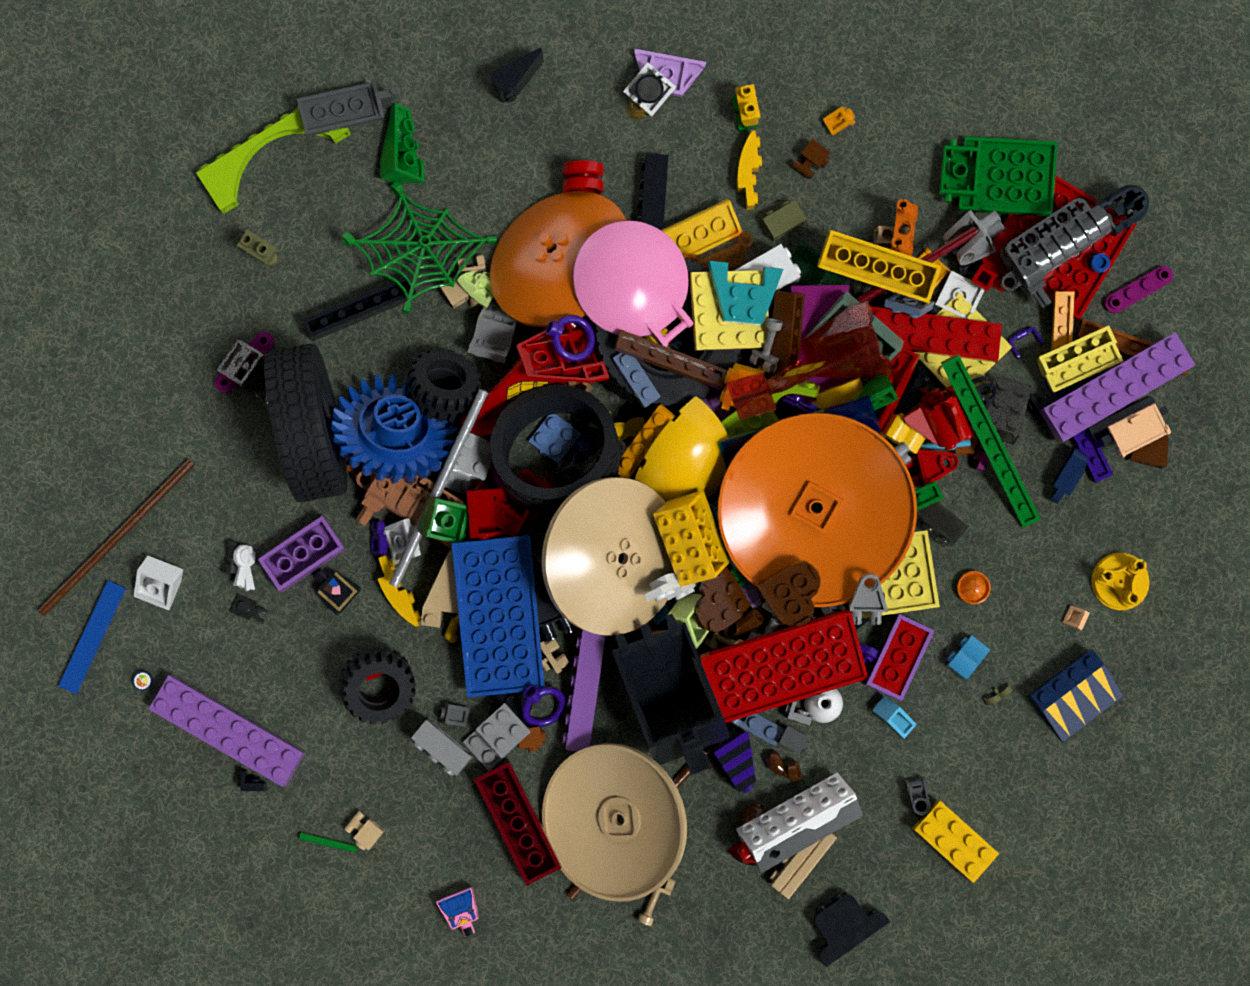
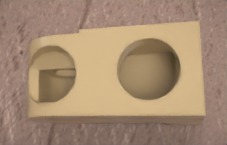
(883, 235)

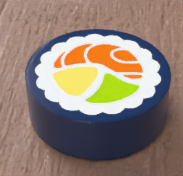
(142, 680)

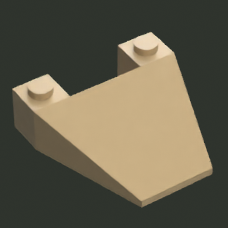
(441, 596)

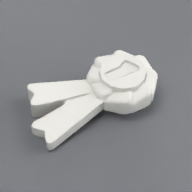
(244, 558)

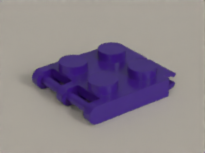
(799, 405)

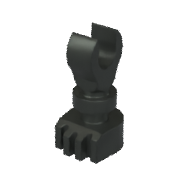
(231, 568)

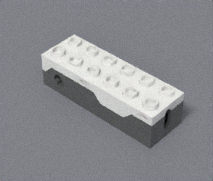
(798, 823)

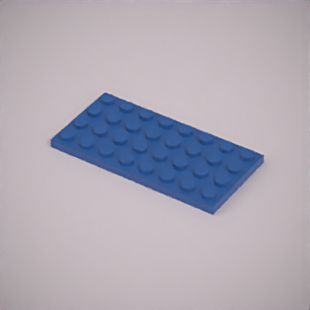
(498, 615)

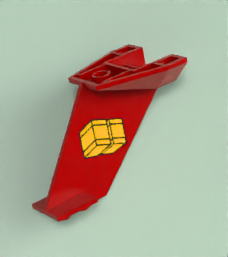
(539, 367)

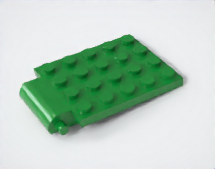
(1000, 175)

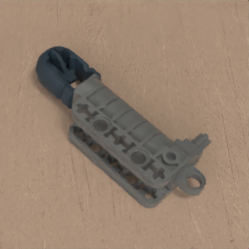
(1070, 238)

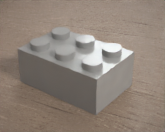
(441, 748)

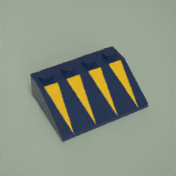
(1076, 694)

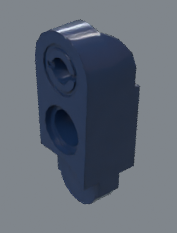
(1069, 474)

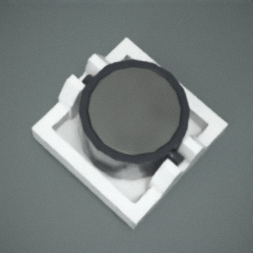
(649, 89)

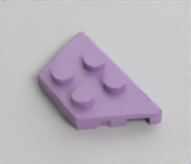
(677, 70)

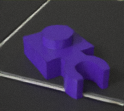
(378, 541)

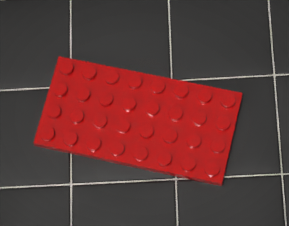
(785, 666)

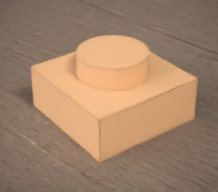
(1076, 617)

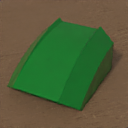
(444, 520)

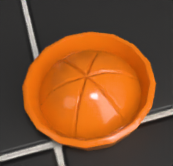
(973, 587)

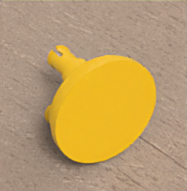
(1120, 581)

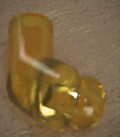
(635, 111)

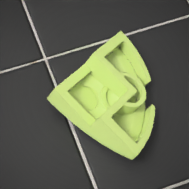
(477, 287)

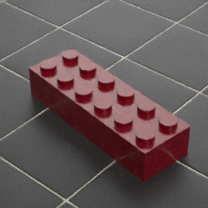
(518, 823)

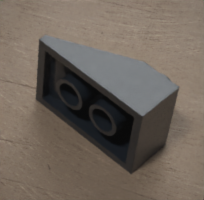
(515, 75)

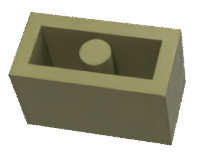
(783, 220)

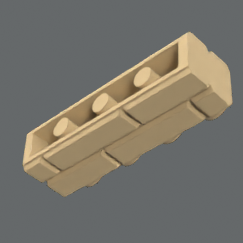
(798, 867)

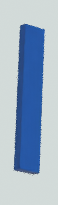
(92, 637)

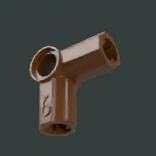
(743, 626)

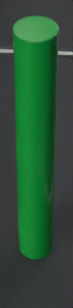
(328, 842)

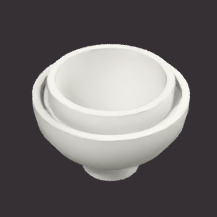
(824, 714)

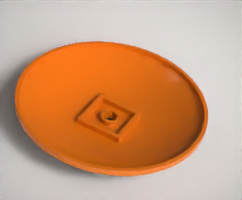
(528, 278)

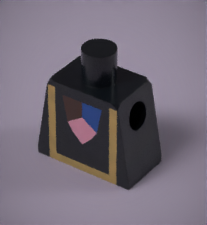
(336, 590)

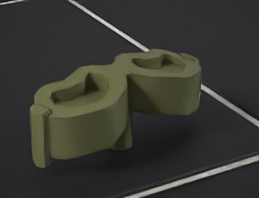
(999, 696)

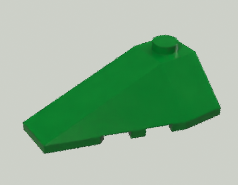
(399, 153)
(879, 390)

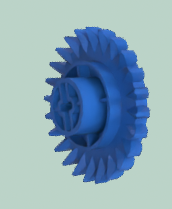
(388, 434)

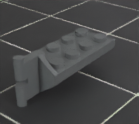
(344, 108)

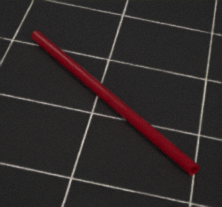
(931, 257)

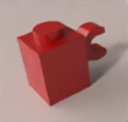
(987, 277)

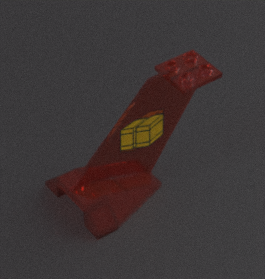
(836, 350)

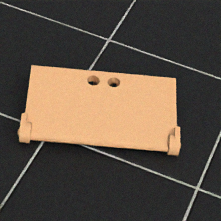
(1145, 428)

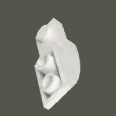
(668, 587)

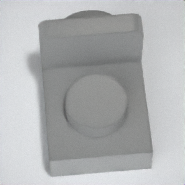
(800, 716)

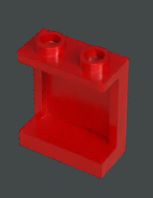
(482, 513)

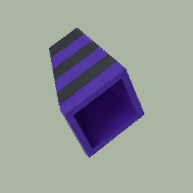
(737, 761)

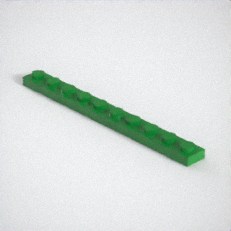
(990, 440)

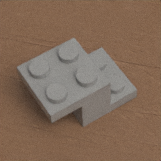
(493, 334)
(471, 464)
(496, 736)

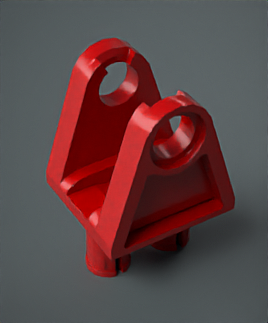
(930, 466)

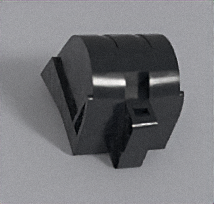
(671, 695)

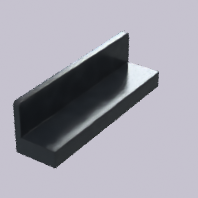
(1100, 432)

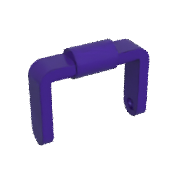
(1022, 333)

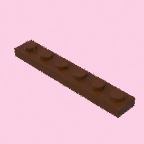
(670, 359)

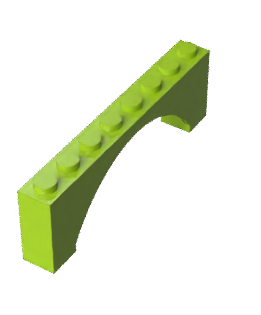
(224, 174)

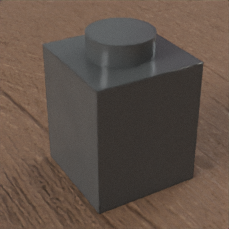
(793, 740)

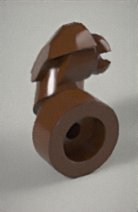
(775, 764)

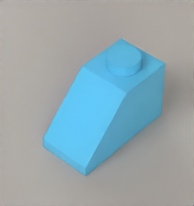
(894, 716)

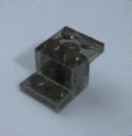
(246, 368)

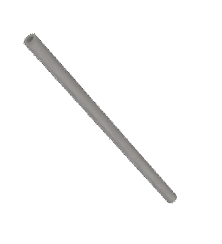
(440, 483)

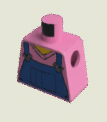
(460, 910)

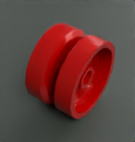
(583, 176)

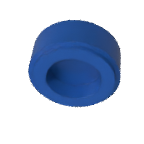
(1099, 263)

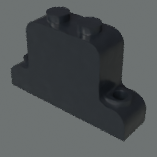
(845, 926)

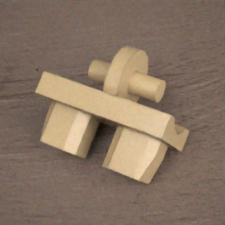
(558, 663)

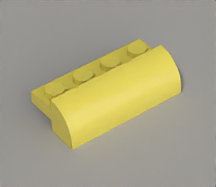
(1080, 359)

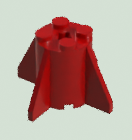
(940, 418)

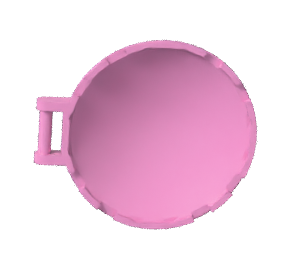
(632, 280)

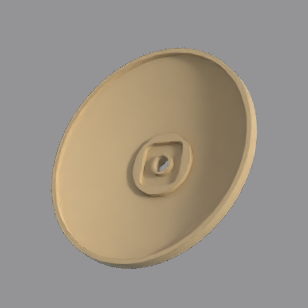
(584, 550)
(583, 826)

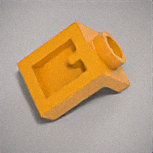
(839, 120)

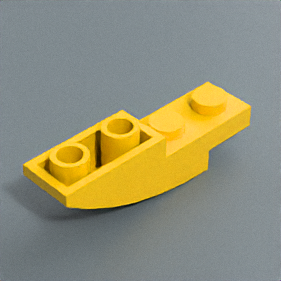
(749, 163)
(400, 600)

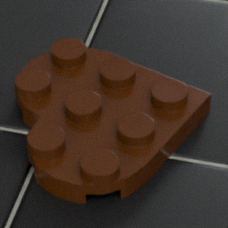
(791, 592)
(721, 602)

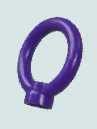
(555, 330)
(534, 695)

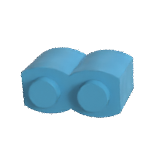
(967, 657)

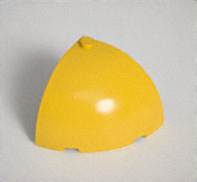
(686, 454)

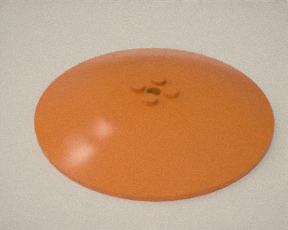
(825, 460)

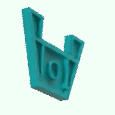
(740, 301)

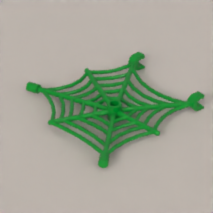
(423, 245)

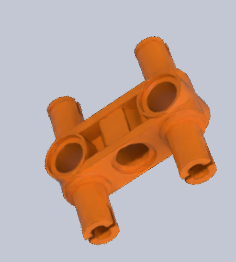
(905, 217)

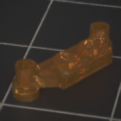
(732, 255)

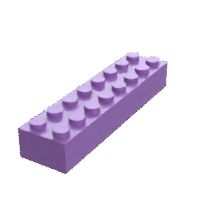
(1117, 388)
(227, 730)

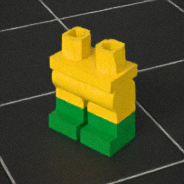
(746, 103)

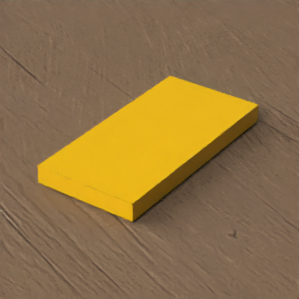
(705, 229)

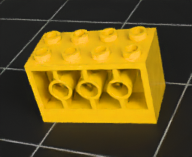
(691, 538)

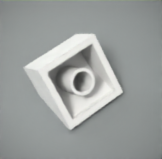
(157, 582)

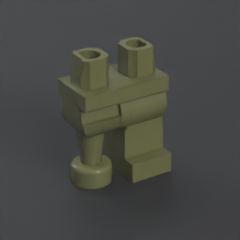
(258, 248)

